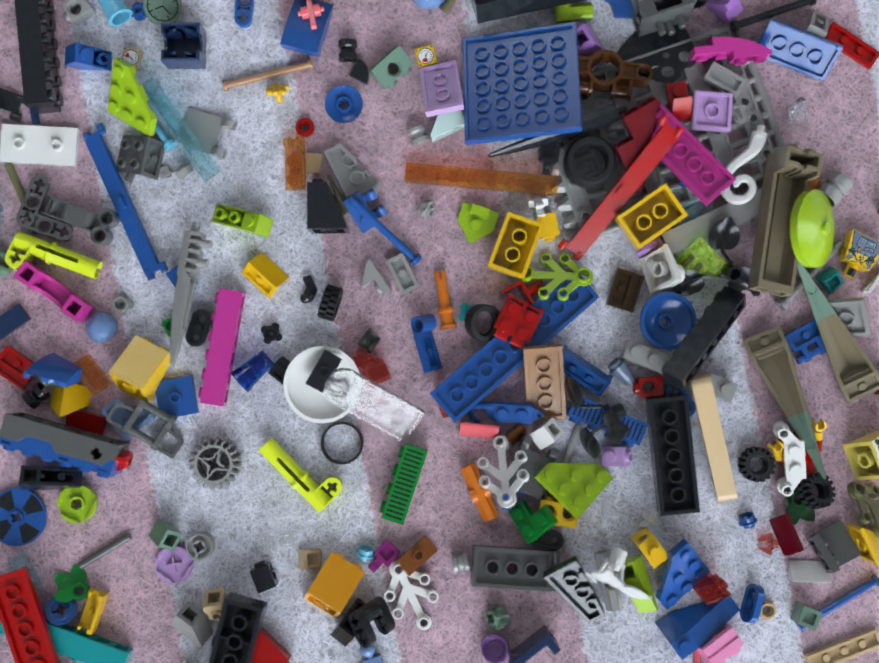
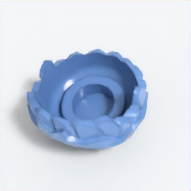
(101, 327)

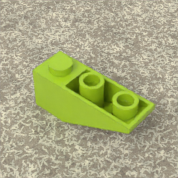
(243, 220)
(637, 576)

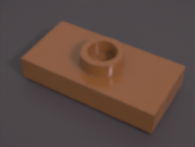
(416, 555)

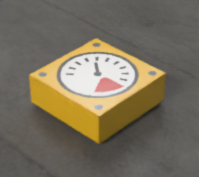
(425, 56)

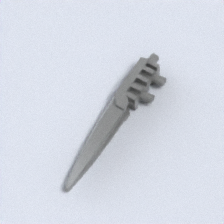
(186, 281)

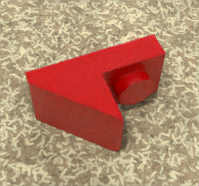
(678, 100)

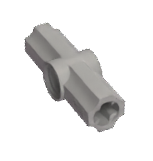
(611, 594)

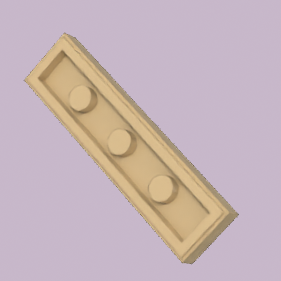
(845, 648)

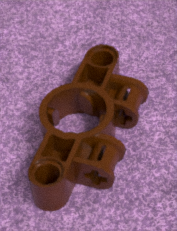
(625, 78)

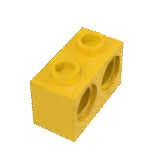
(570, 521)

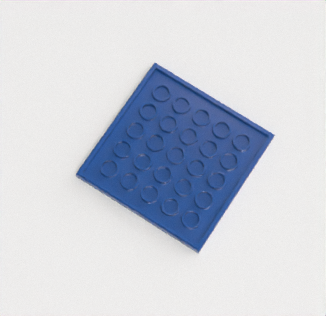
(521, 84)

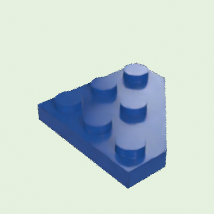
(681, 574)

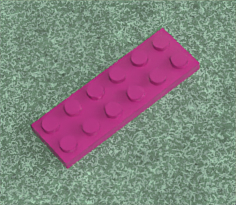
(694, 163)

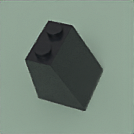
(323, 210)

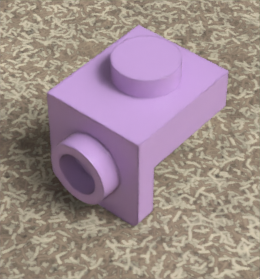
(616, 456)

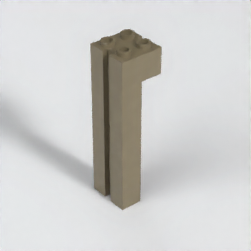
(784, 179)

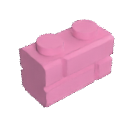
(721, 645)

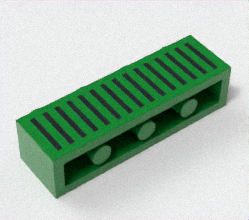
(404, 483)

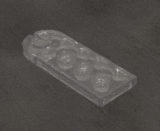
(372, 403)

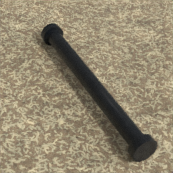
(735, 25)

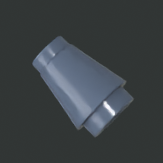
(621, 370)

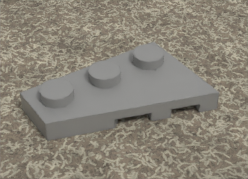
(349, 172)

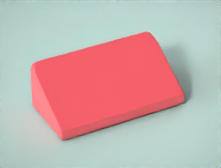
(479, 429)

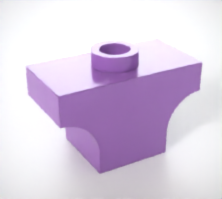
(724, 9)

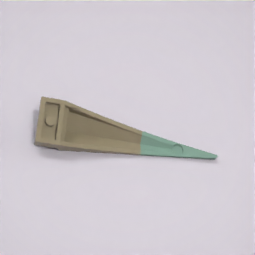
(849, 363)
(776, 365)

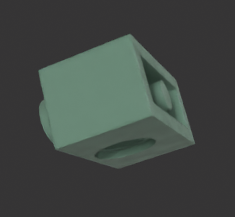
(380, 69)

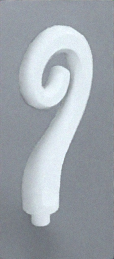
(755, 145)

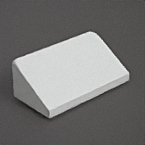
(808, 572)

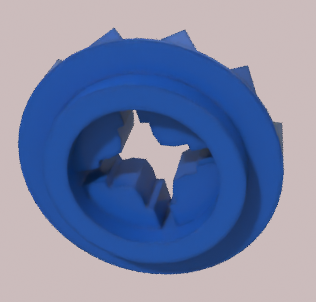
(56, 618)

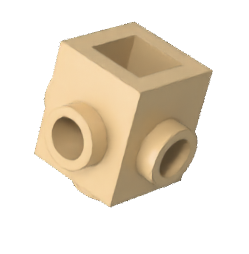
(213, 603)

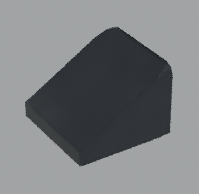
(279, 369)

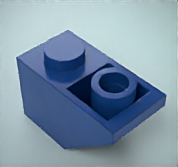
(87, 57)

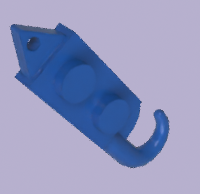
(508, 412)

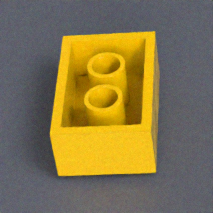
(651, 217)

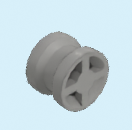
(418, 135)
(460, 562)

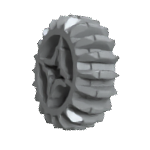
(223, 466)

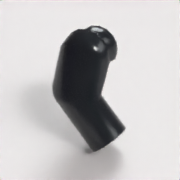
(310, 291)

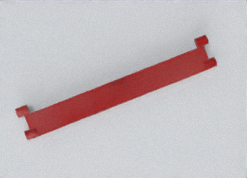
(623, 189)

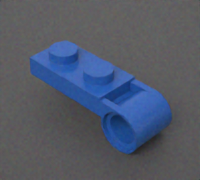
(424, 340)

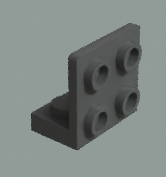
(140, 156)
(833, 546)

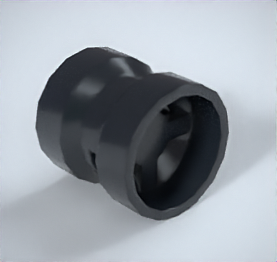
(347, 50)
(35, 395)

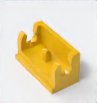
(93, 610)

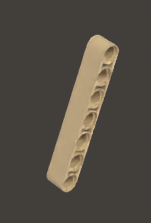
(713, 437)

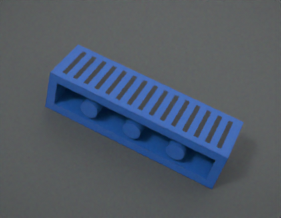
(594, 418)

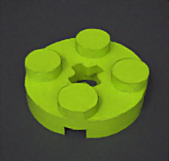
(67, 508)

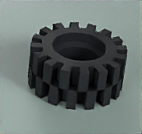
(330, 302)
(767, 468)
(824, 488)

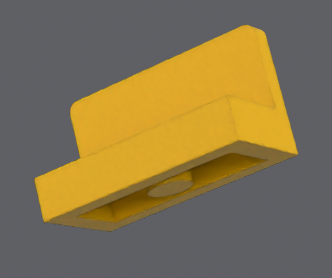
(265, 274)

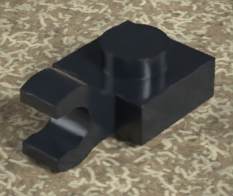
(549, 154)

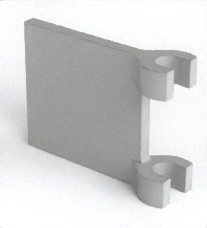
(208, 129)

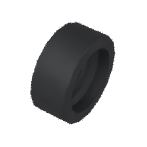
(470, 320)

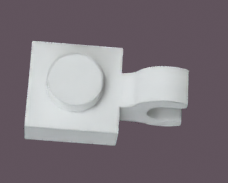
(537, 202)

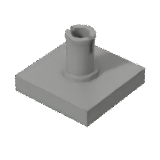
(853, 314)

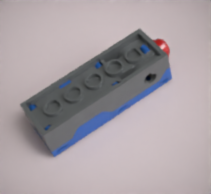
(64, 444)

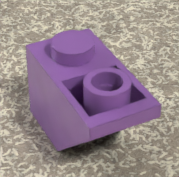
(588, 41)

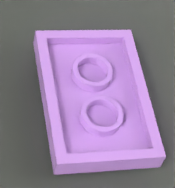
(441, 88)

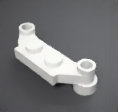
(793, 459)

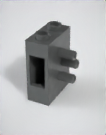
(661, 14)

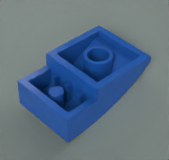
(298, 32)

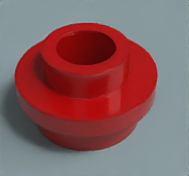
(305, 121)

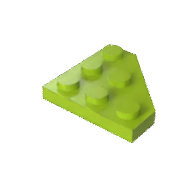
(129, 99)
(574, 484)

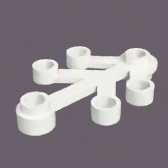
(504, 474)
(409, 591)

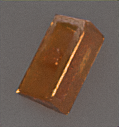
(92, 375)

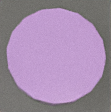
(174, 565)

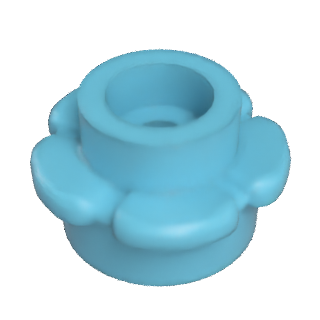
(365, 555)

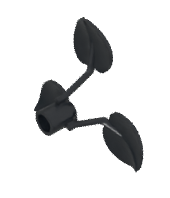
(722, 236)
(611, 415)

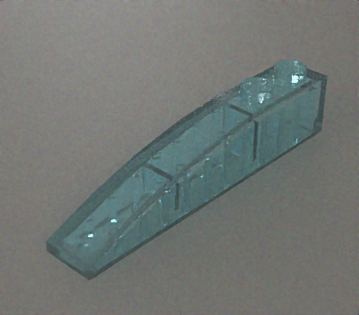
(180, 130)

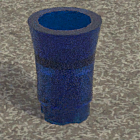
(252, 370)

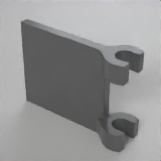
(533, 465)

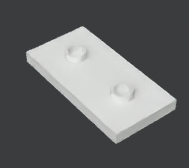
(39, 145)

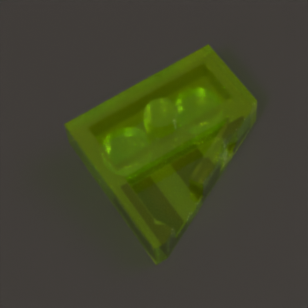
(702, 259)

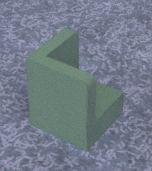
(806, 615)

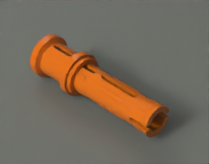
(445, 310)

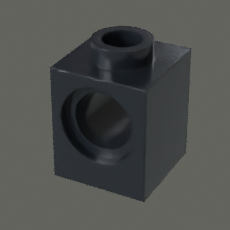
(263, 576)

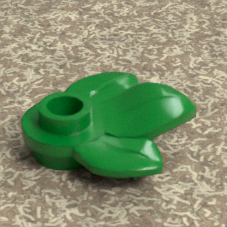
(69, 583)

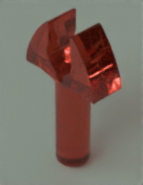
(774, 543)

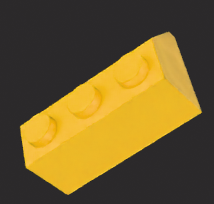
(515, 246)

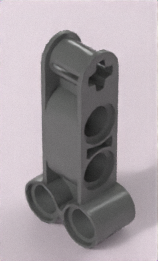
(83, 218)

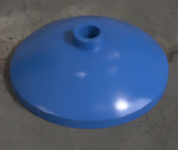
(679, 320)

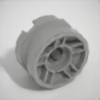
(192, 545)

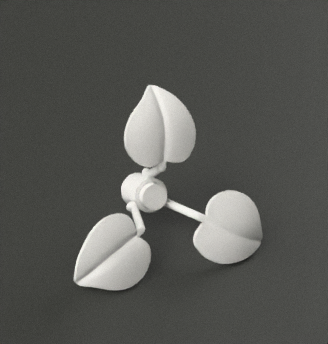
(615, 563)

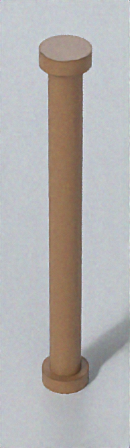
(267, 74)

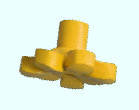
(277, 91)

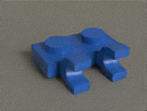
(363, 224)

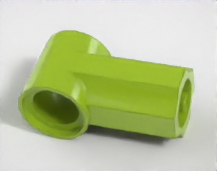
(574, 12)

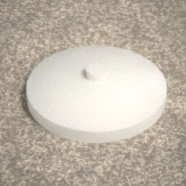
(306, 400)

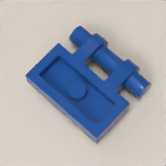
(802, 337)

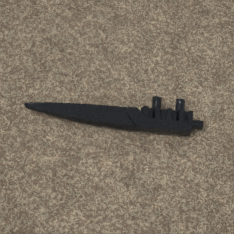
(590, 121)

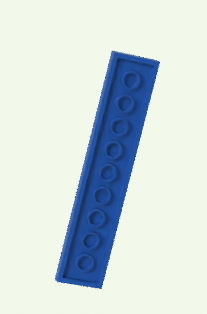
(500, 358)

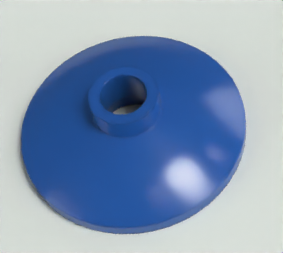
(340, 95)

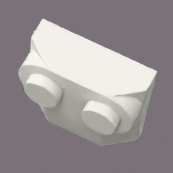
(661, 270)

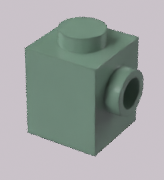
(165, 535)

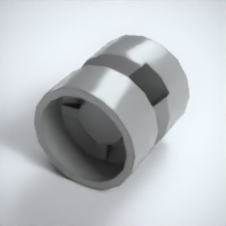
(836, 186)

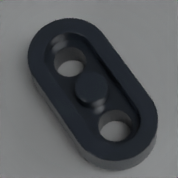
(197, 327)
(544, 540)

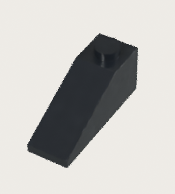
(49, 477)

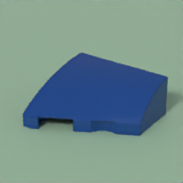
(55, 370)

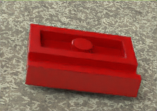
(13, 365)

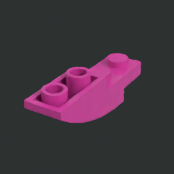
(734, 49)

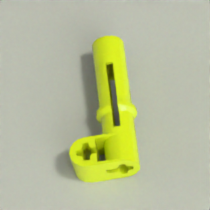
(33, 248)
(315, 494)

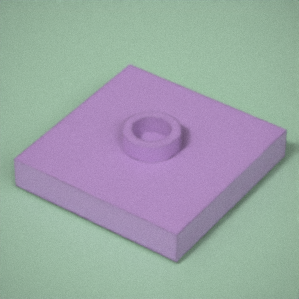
(711, 111)

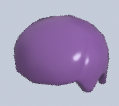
(498, 653)

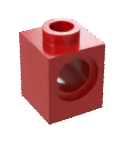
(656, 383)

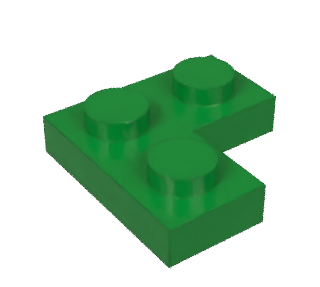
(530, 524)

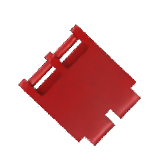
(517, 321)

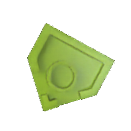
(476, 221)

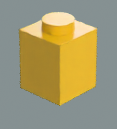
(550, 228)

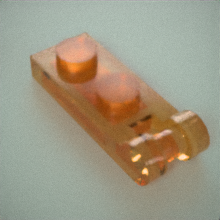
(295, 163)

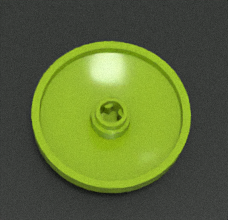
(812, 228)

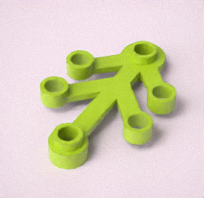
(559, 276)

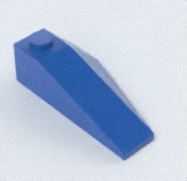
(693, 625)

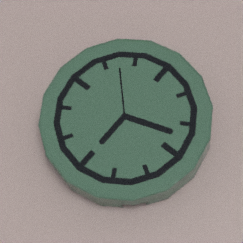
(162, 11)

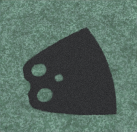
(637, 46)

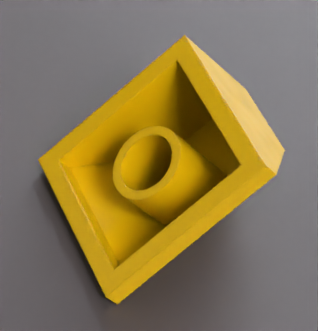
(866, 542)

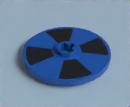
(32, 515)

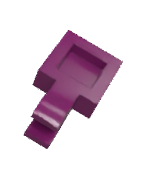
(385, 554)

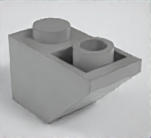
(192, 624)

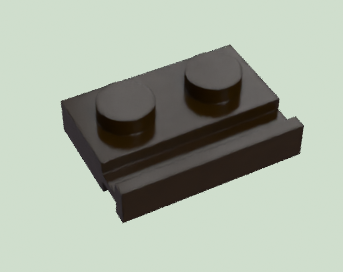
(625, 290)

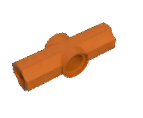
(479, 495)

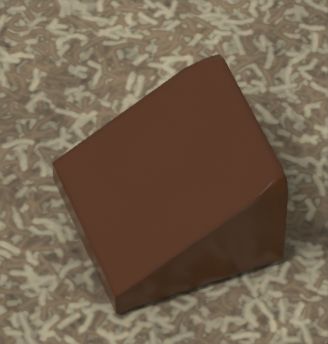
(515, 434)

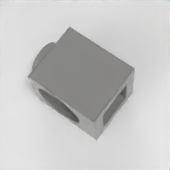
(85, 13)

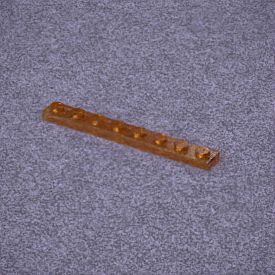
(481, 179)

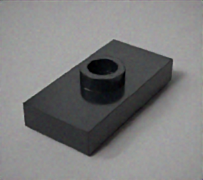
(324, 367)

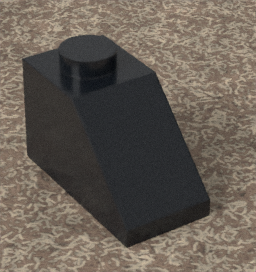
(343, 630)

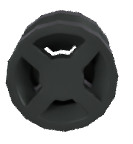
(369, 341)

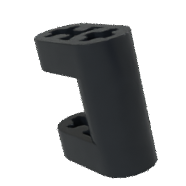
(361, 619)

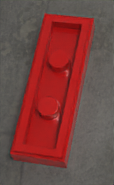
(852, 45)

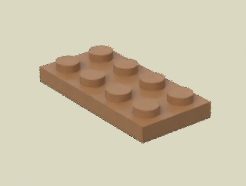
(545, 380)

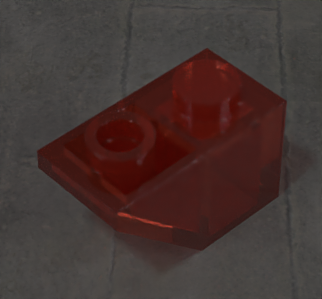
(372, 367)
(711, 589)

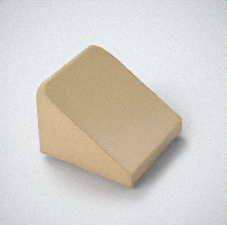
(314, 163)
(309, 558)

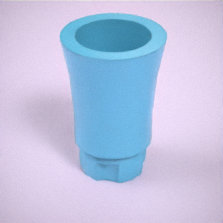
(116, 12)

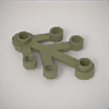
(859, 492)

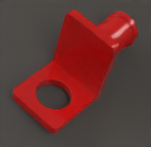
(525, 291)

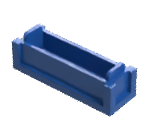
(585, 372)

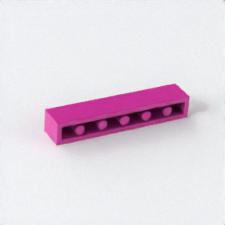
(222, 347)

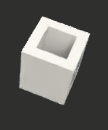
(547, 433)

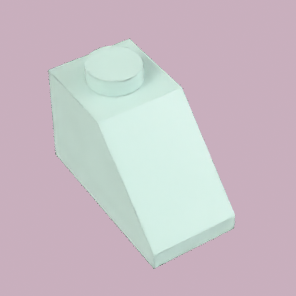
(447, 124)

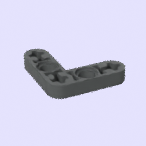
(36, 218)

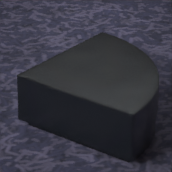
(360, 72)

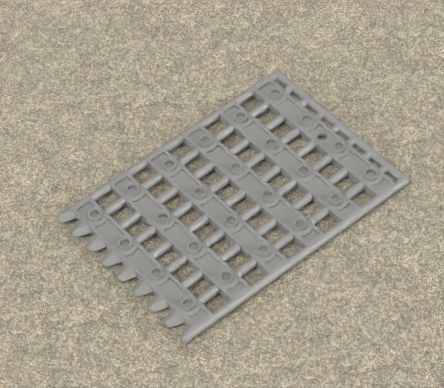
(721, 148)

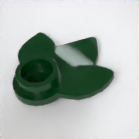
(798, 510)

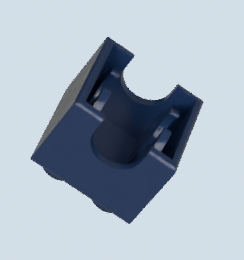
(184, 45)

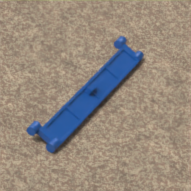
(123, 203)

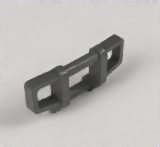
(154, 443)

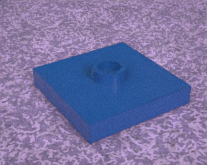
(177, 396)

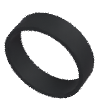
(339, 462)

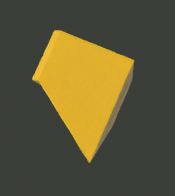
(69, 399)

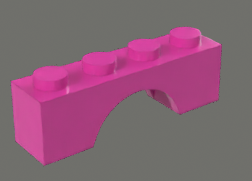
(61, 295)

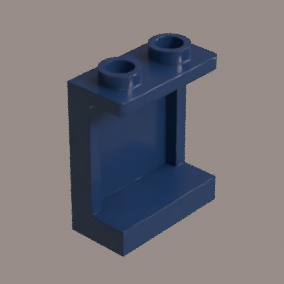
(533, 645)

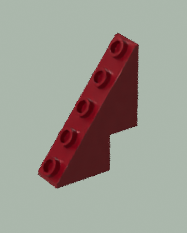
(640, 125)

